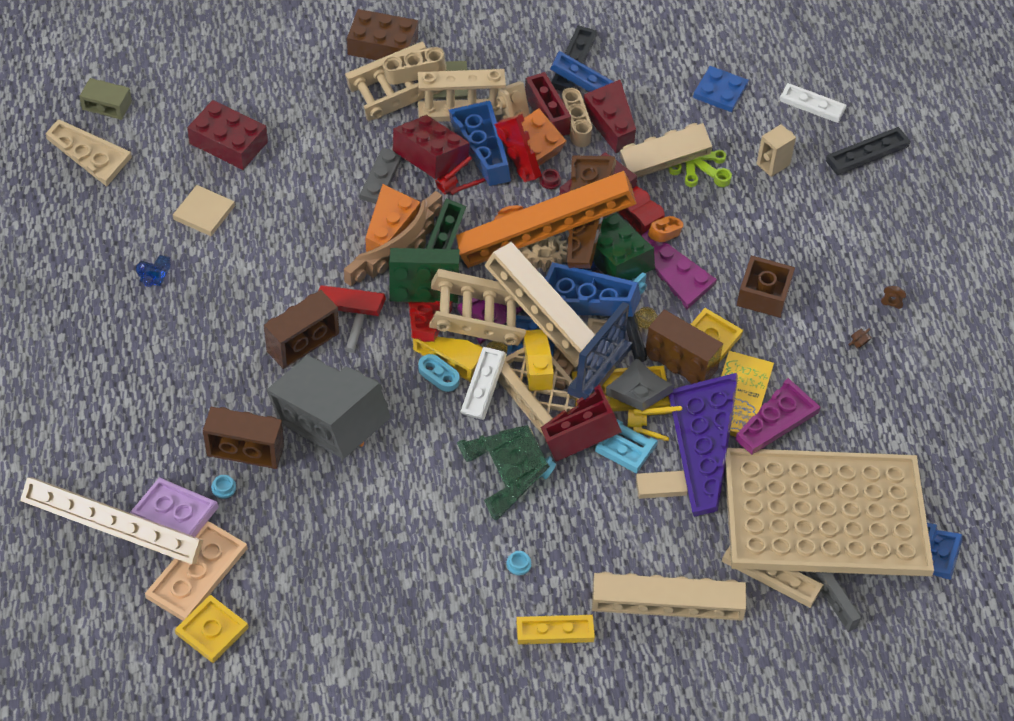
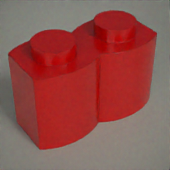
(643, 213)

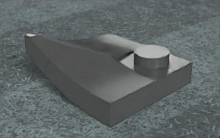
(639, 387)

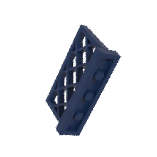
(602, 354)

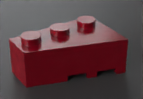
(611, 115)
(582, 426)

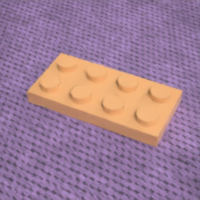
(187, 585)

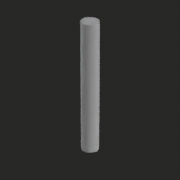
(355, 332)

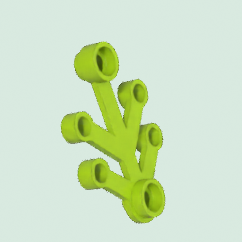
(717, 175)

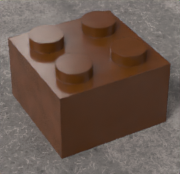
(765, 286)

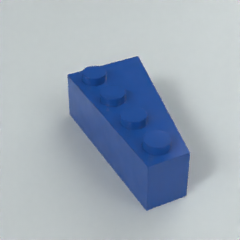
(476, 126)
(592, 292)

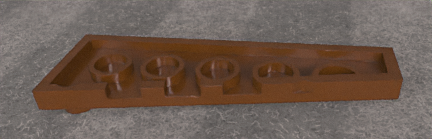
(584, 238)

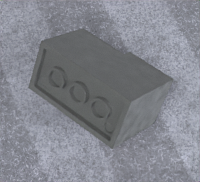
(329, 405)

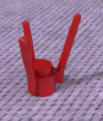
(448, 182)

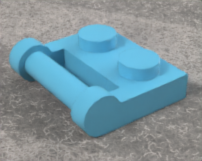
(626, 452)

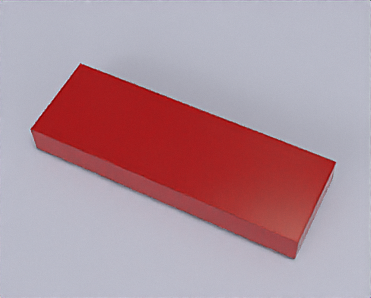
(355, 300)

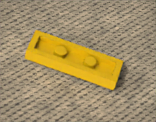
(555, 629)

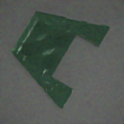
(516, 459)

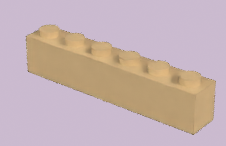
(540, 301)
(669, 596)

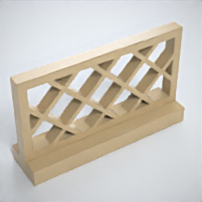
(524, 398)

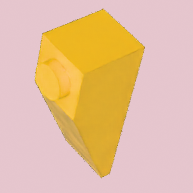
(456, 352)
(538, 360)

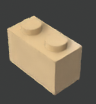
(776, 150)

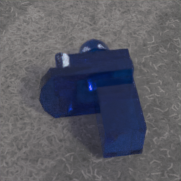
(154, 273)

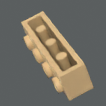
(667, 150)

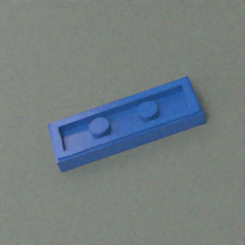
(578, 72)

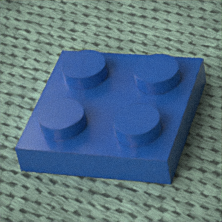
(720, 88)

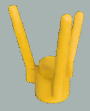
(638, 418)

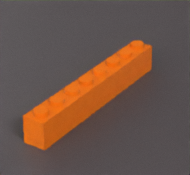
(547, 218)

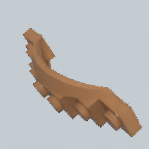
(413, 236)

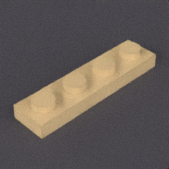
(787, 582)

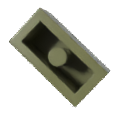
(105, 98)

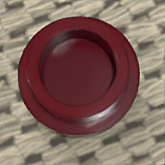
(550, 179)

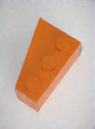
(390, 217)

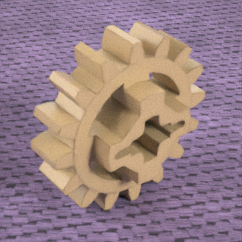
(545, 252)

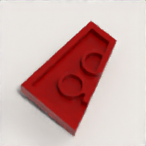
(515, 140)
(420, 317)

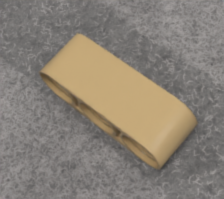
(405, 66)
(580, 122)

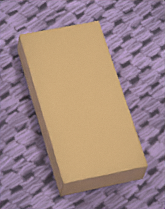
(661, 484)

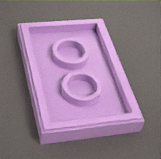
(175, 507)

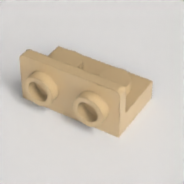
(513, 100)

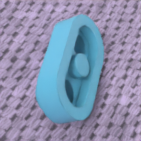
(440, 373)

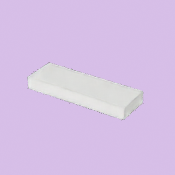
(812, 102)
(483, 383)

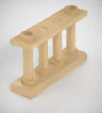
(373, 73)
(458, 80)
(477, 288)

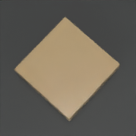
(203, 210)

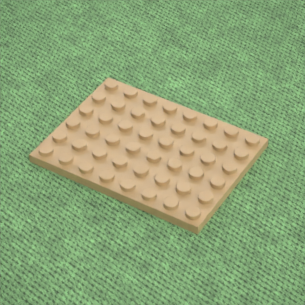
(826, 512)

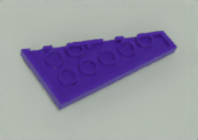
(704, 437)

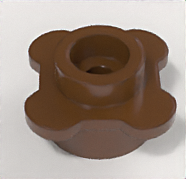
(893, 291)
(860, 338)

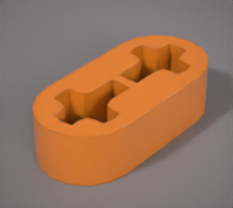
(665, 229)

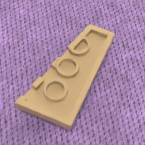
(89, 151)

